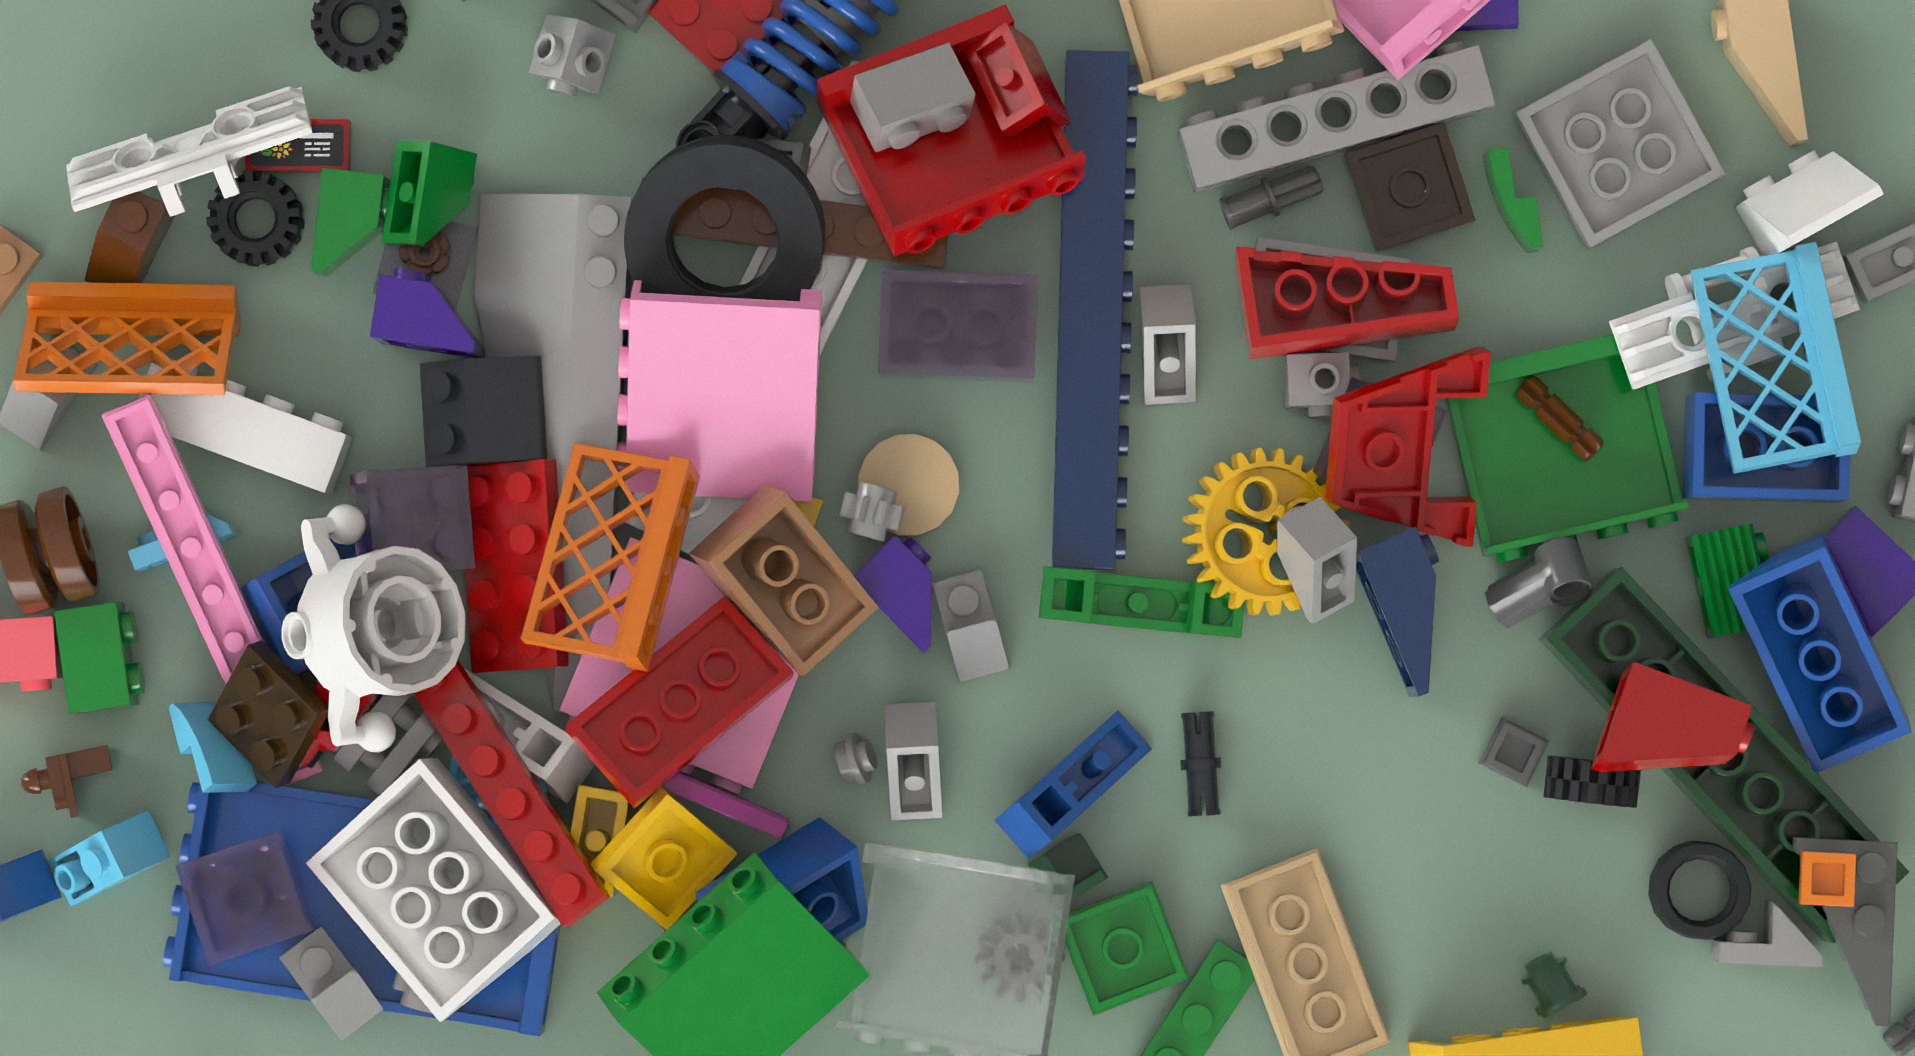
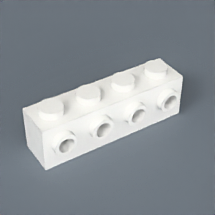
(258, 433)

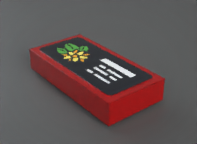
(325, 148)

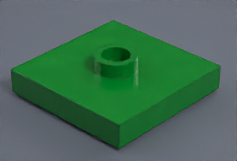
(1123, 948)

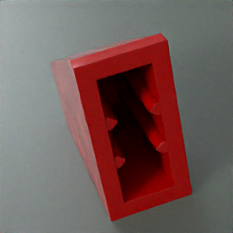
(1670, 724)

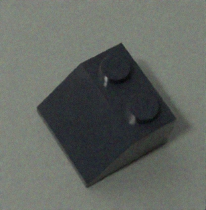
(483, 411)

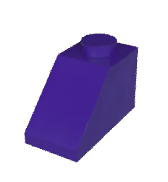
(901, 587)

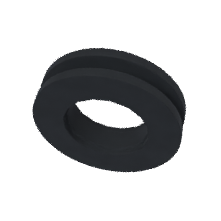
(740, 165)

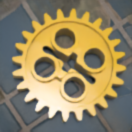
(1249, 574)

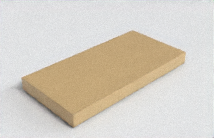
(1304, 959)

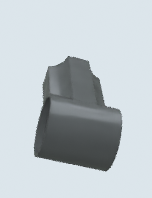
(1554, 579)

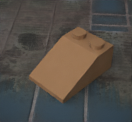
(784, 578)

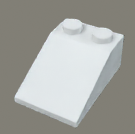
(1805, 201)

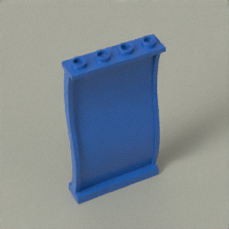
(308, 822)

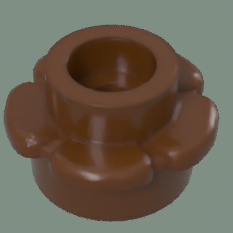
(434, 262)

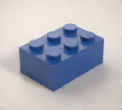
(1709, 466)

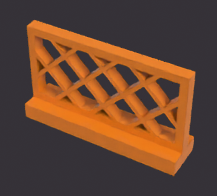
(126, 314)
(654, 565)

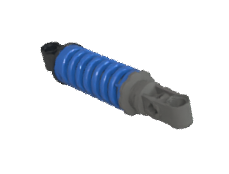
(763, 96)

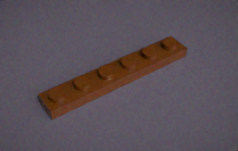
(743, 219)

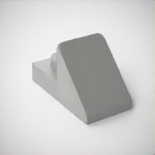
(970, 625)
(1781, 944)
(331, 983)

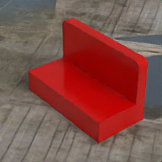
(1015, 80)

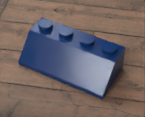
(1819, 654)

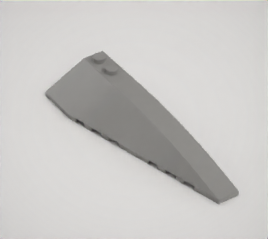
(554, 290)

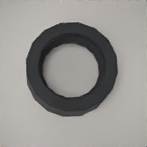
(1738, 898)

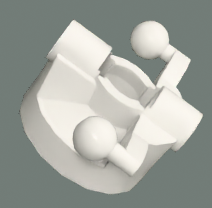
(359, 652)

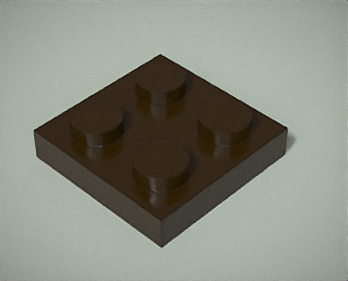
(1410, 187)
(268, 714)

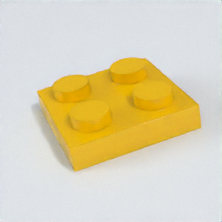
(663, 858)

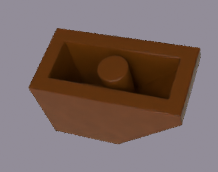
(128, 239)

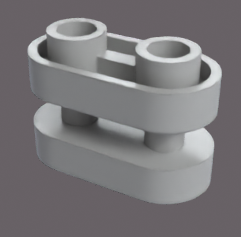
(420, 738)

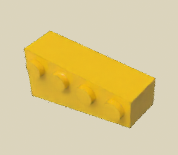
(1586, 1037)

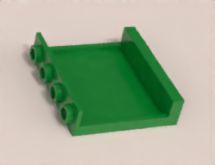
(1532, 481)
(734, 973)

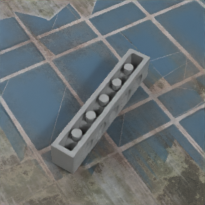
(1213, 167)

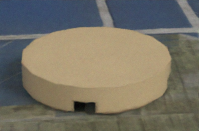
(921, 476)

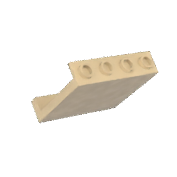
(1210, 38)

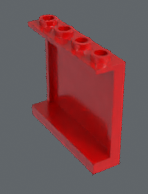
(954, 176)

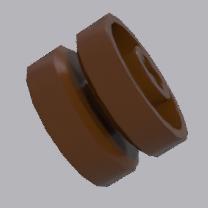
(47, 551)

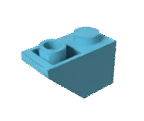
(109, 858)

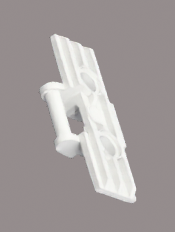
(168, 162)
(1649, 335)

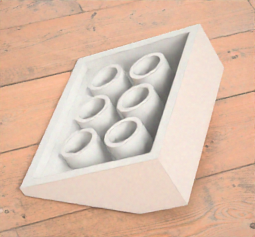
(435, 887)

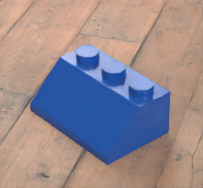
(821, 873)

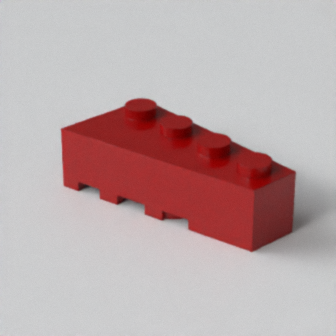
(1326, 303)

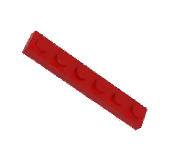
(513, 797)

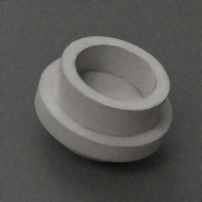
(855, 759)

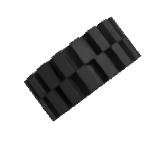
(359, 55)
(274, 244)
(1576, 781)

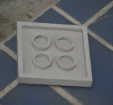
(1619, 144)

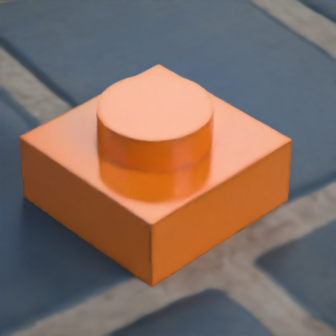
(1827, 878)

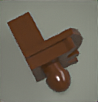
(62, 770)

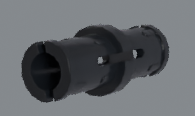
(1200, 764)

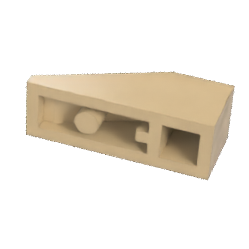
(1762, 51)

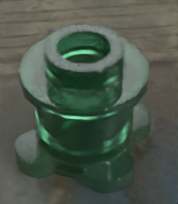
(1551, 984)

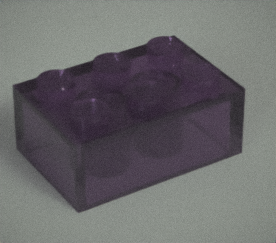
(958, 325)

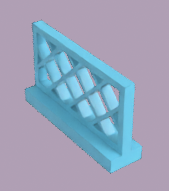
(1821, 352)

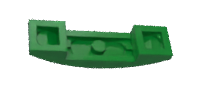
(1137, 603)

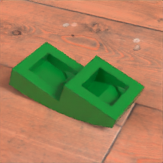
(1519, 214)

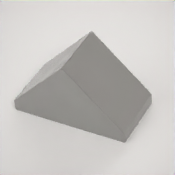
(37, 414)

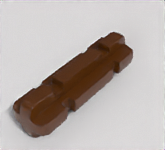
(1559, 418)

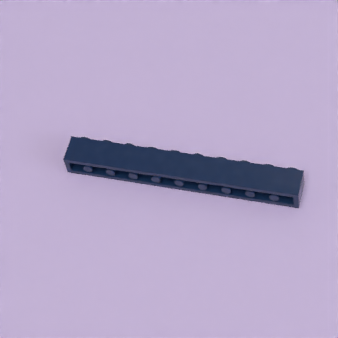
(1091, 314)

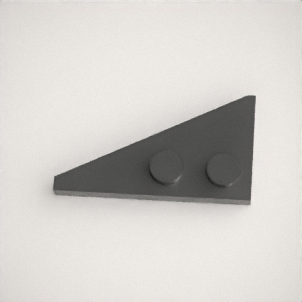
(1867, 929)

